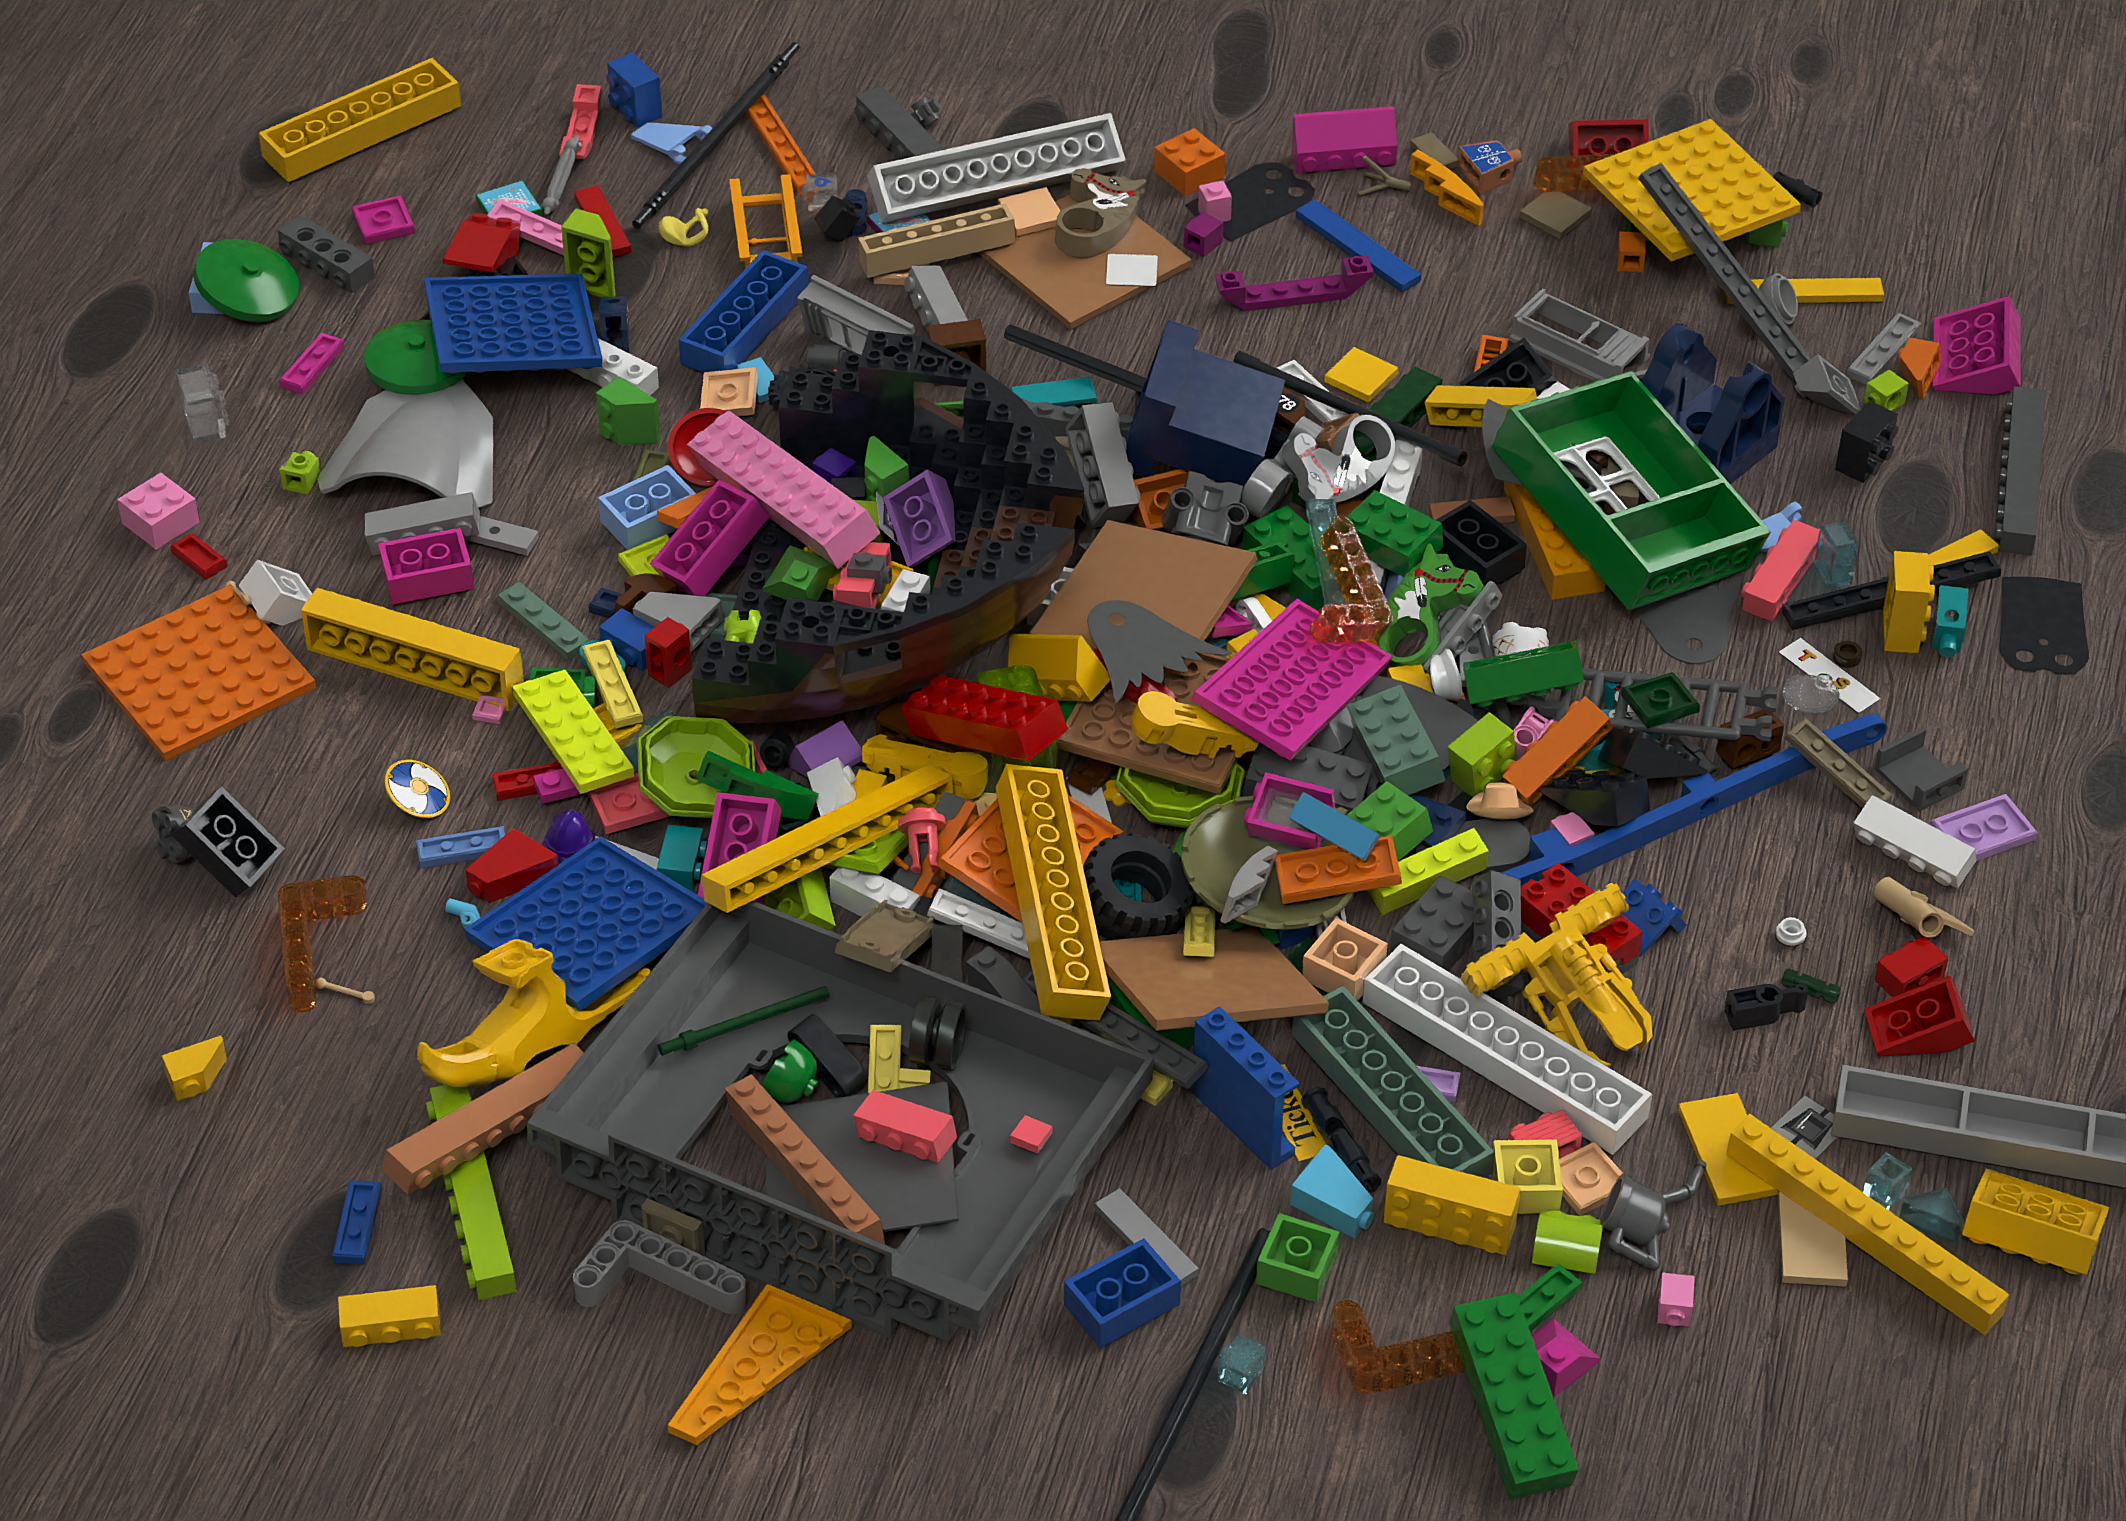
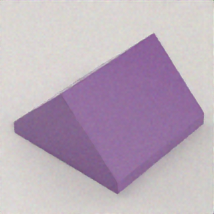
(824, 747)

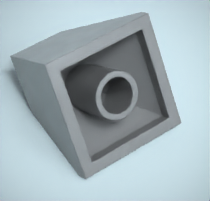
(1826, 386)

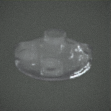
(1811, 693)

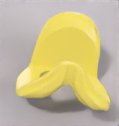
(676, 231)

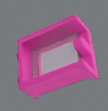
(1273, 804)

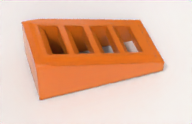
(1491, 344)

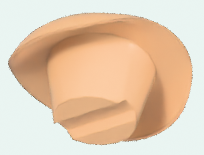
(1499, 802)

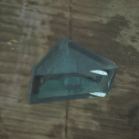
(1934, 1214)

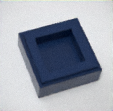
(604, 603)

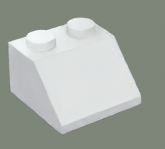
(275, 593)

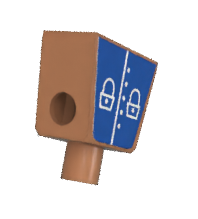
(1488, 164)

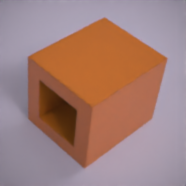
(1631, 252)

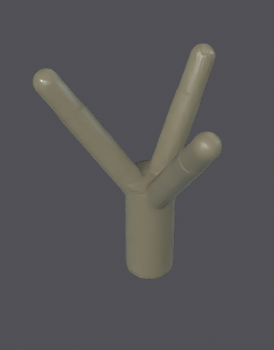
(1383, 177)

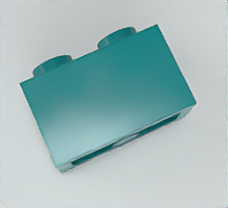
(682, 855)

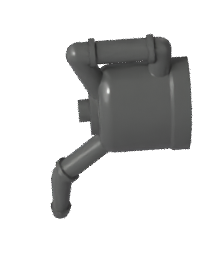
(1640, 1215)

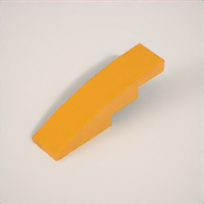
(1451, 190)

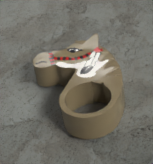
(1104, 207)

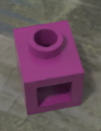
(1203, 234)

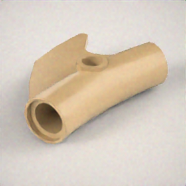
(1913, 909)

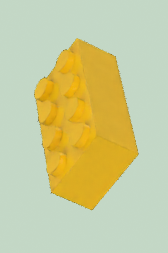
(1451, 1205)

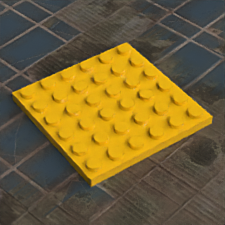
(1713, 173)

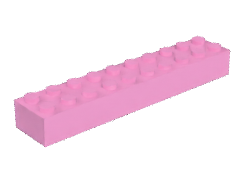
(785, 488)

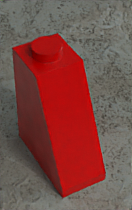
(509, 867)

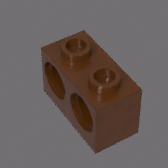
(1749, 747)

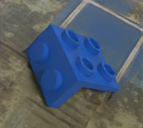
(1650, 913)

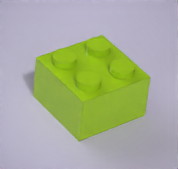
(1481, 754)

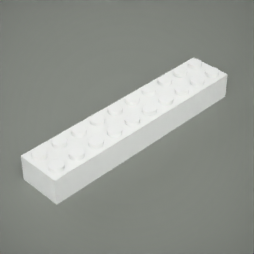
(994, 167)
(1506, 1048)

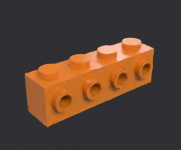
(1557, 750)

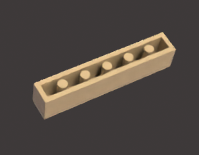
(936, 240)

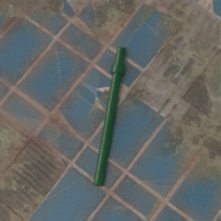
(690, 1039)

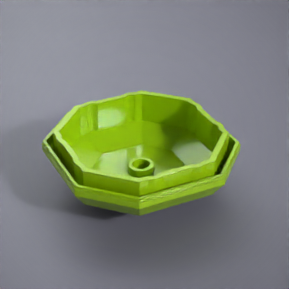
(674, 753)
(1172, 802)

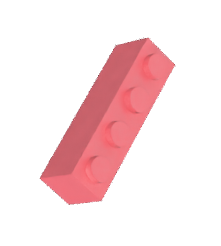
(1781, 571)

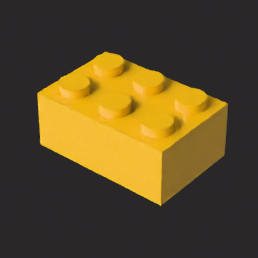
(1907, 602)

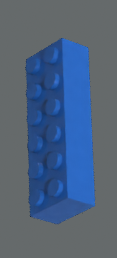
(743, 314)

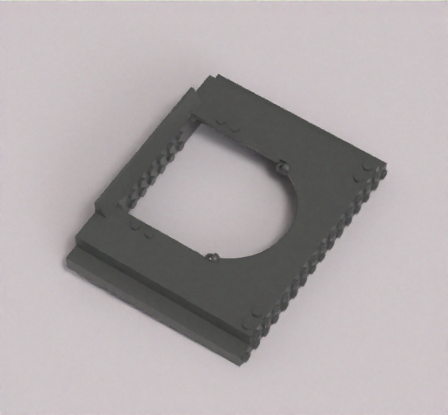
(633, 1114)

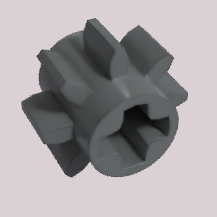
(926, 111)

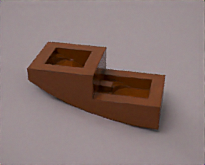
(1091, 775)

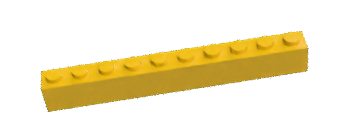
(822, 839)
(1868, 1224)

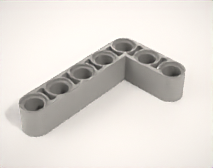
(660, 1258)

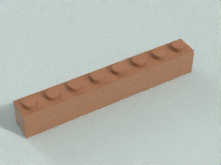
(477, 1124)
(800, 1159)

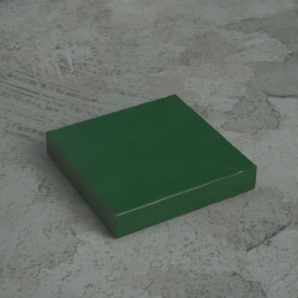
(1660, 699)

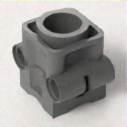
(1206, 511)

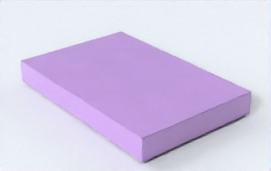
(1988, 826)

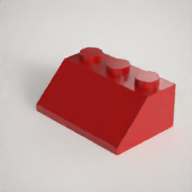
(1606, 136)

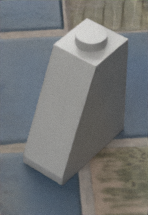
(697, 613)

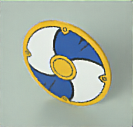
(417, 789)

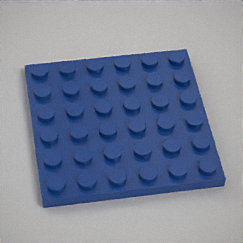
(512, 323)
(596, 915)

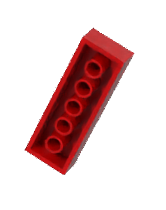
(984, 717)

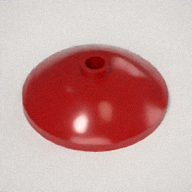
(679, 452)

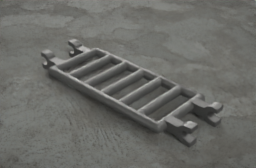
(1738, 726)

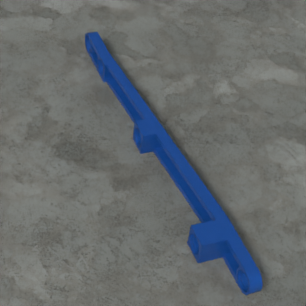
(1698, 799)

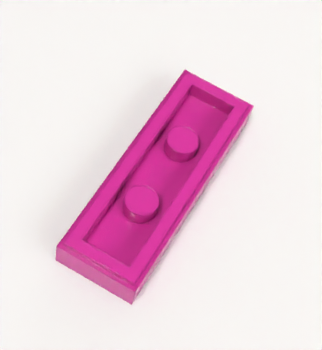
(311, 363)

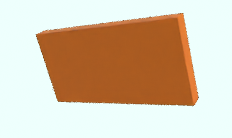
(1335, 872)

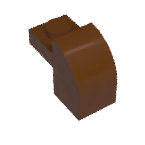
(639, 586)

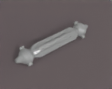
(561, 175)

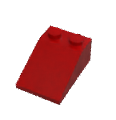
(483, 243)
(1920, 1021)

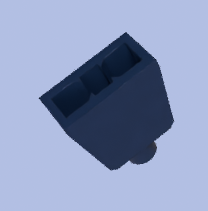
(615, 319)

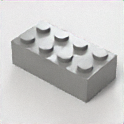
(1102, 464)

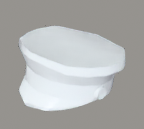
(1446, 676)

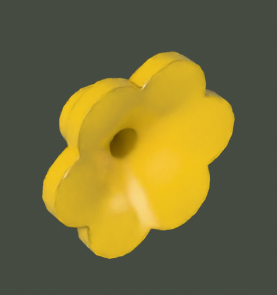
(1113, 794)

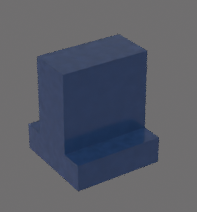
(1202, 412)

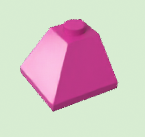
(1562, 1356)

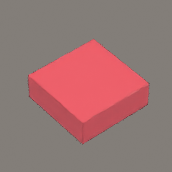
(1031, 1134)

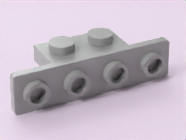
(1463, 621)

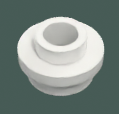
(1791, 932)

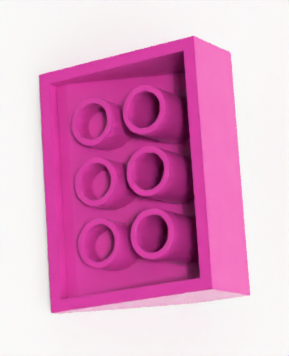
(1979, 349)

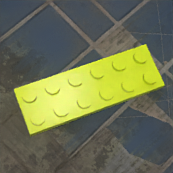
(573, 731)

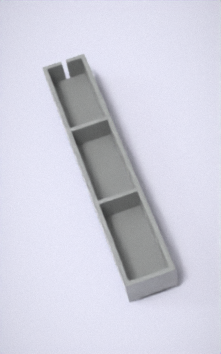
(1981, 1125)

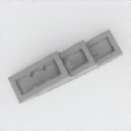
(1249, 884)

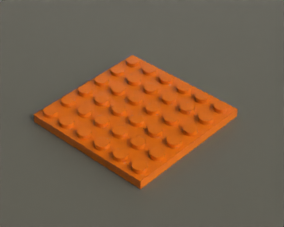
(198, 672)

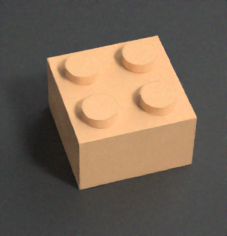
(1343, 958)

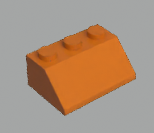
(1155, 495)

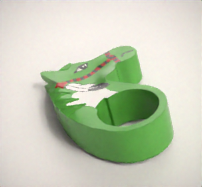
(1420, 597)

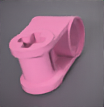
(1530, 729)

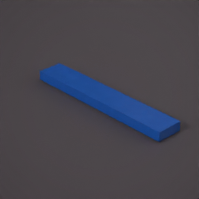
(1358, 244)

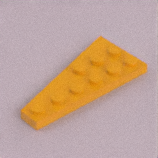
(762, 1351)

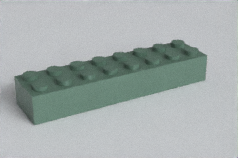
(1390, 1087)

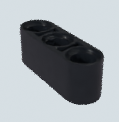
(835, 1063)

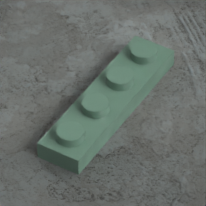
(542, 620)

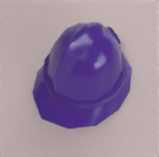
(568, 834)

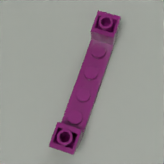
(1353, 275)

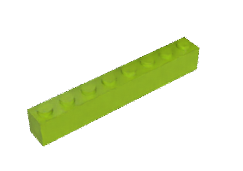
(476, 1208)

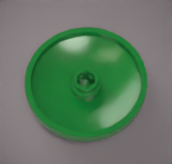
(246, 280)
(406, 359)

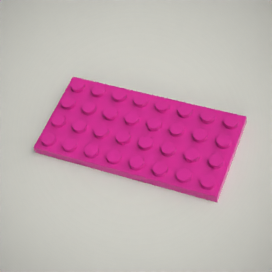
(1289, 683)

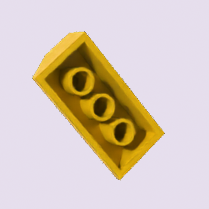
(1062, 663)

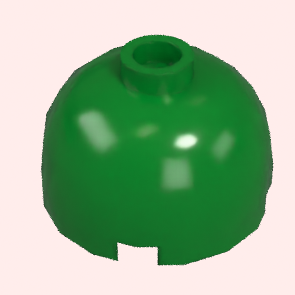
(792, 1074)

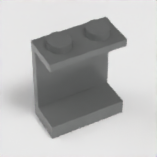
(1917, 772)

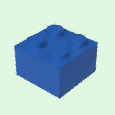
(634, 90)

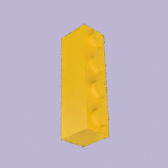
(1466, 403)

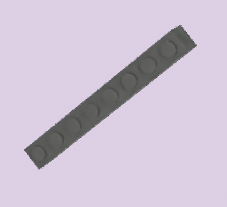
(2021, 470)

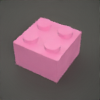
(158, 511)

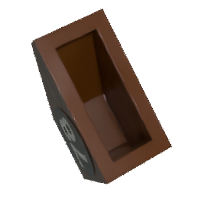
(1289, 411)

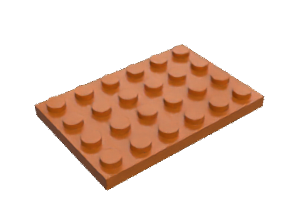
(983, 859)

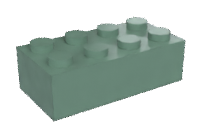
(1396, 741)

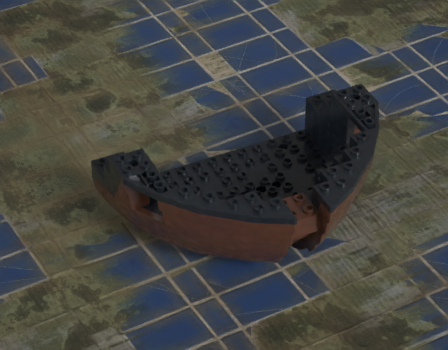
(1012, 539)

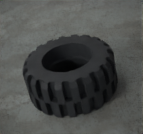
(1148, 865)

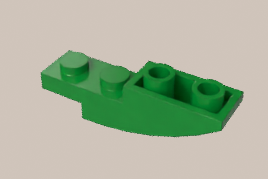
(734, 778)

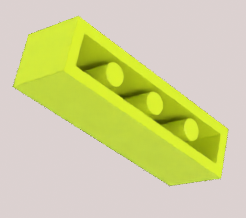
(1452, 859)

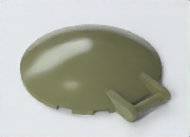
(1217, 849)

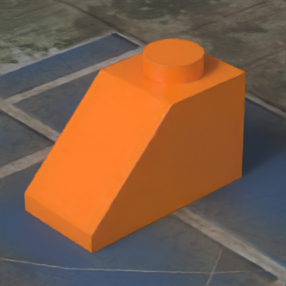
(1919, 364)

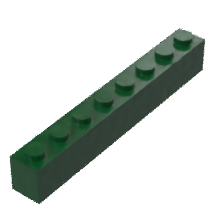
(1401, 404)

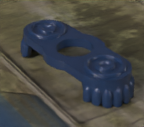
(859, 199)

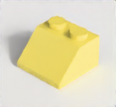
(1534, 1169)

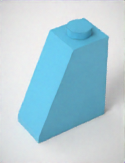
(1333, 1194)

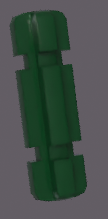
(1815, 986)

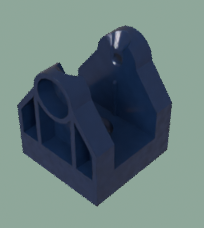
(1736, 421)

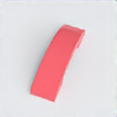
(584, 118)

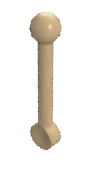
(245, 597)
(367, 997)

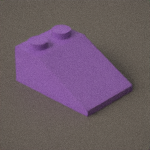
(922, 516)

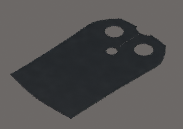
(1253, 206)
(2047, 610)

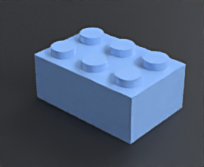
(633, 508)

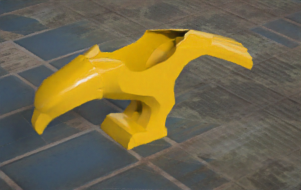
(524, 1023)

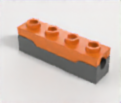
(959, 818)

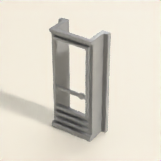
(844, 316)
(1593, 364)

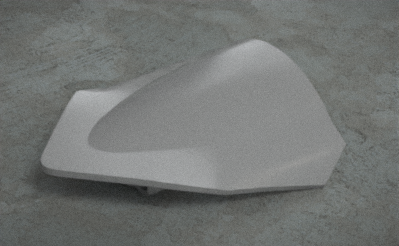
(423, 438)

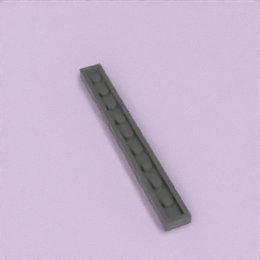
(1725, 269)

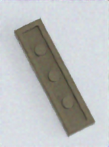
(1835, 763)

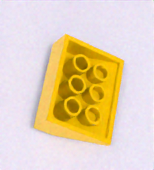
(2035, 1222)

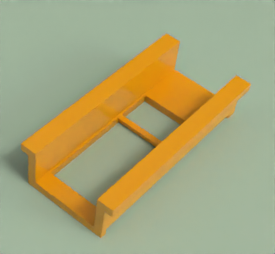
(786, 199)

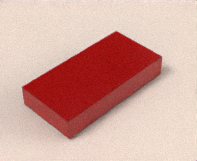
(199, 556)

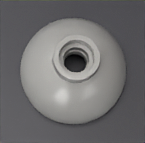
(1780, 296)

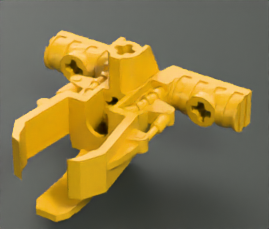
(1571, 971)

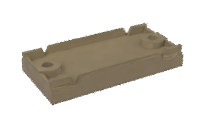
(885, 936)

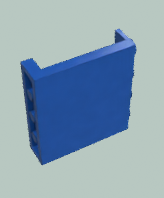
(1243, 1086)

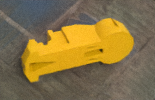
(1186, 727)
(967, 768)

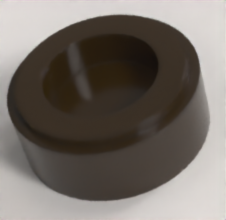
(1847, 654)

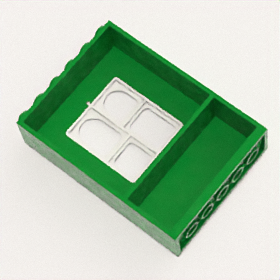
(1676, 542)

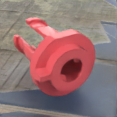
(922, 826)

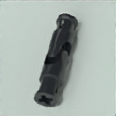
(1330, 1121)

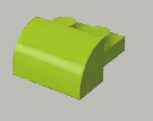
(1567, 1241)

